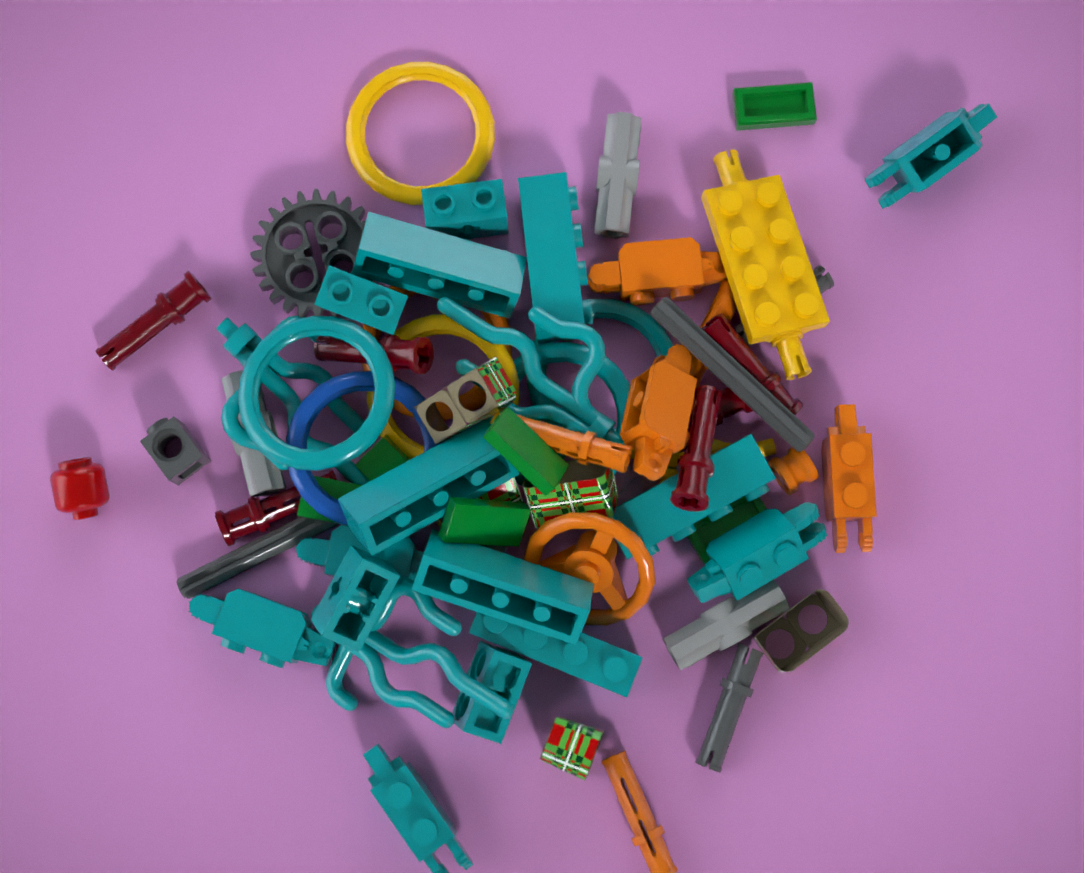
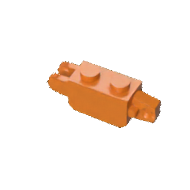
(658, 270)
(659, 412)
(848, 478)

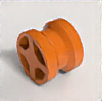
(793, 470)

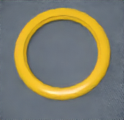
(401, 74)
(442, 325)

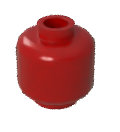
(79, 487)

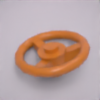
(594, 561)

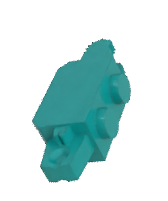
(932, 152)
(757, 552)
(329, 553)
(263, 625)
(413, 810)

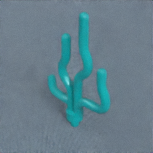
(241, 344)
(577, 410)
(408, 656)

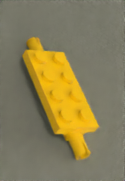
(765, 261)

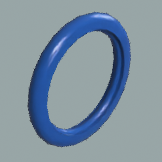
(309, 410)

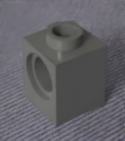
(183, 465)

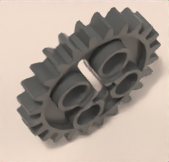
(283, 264)

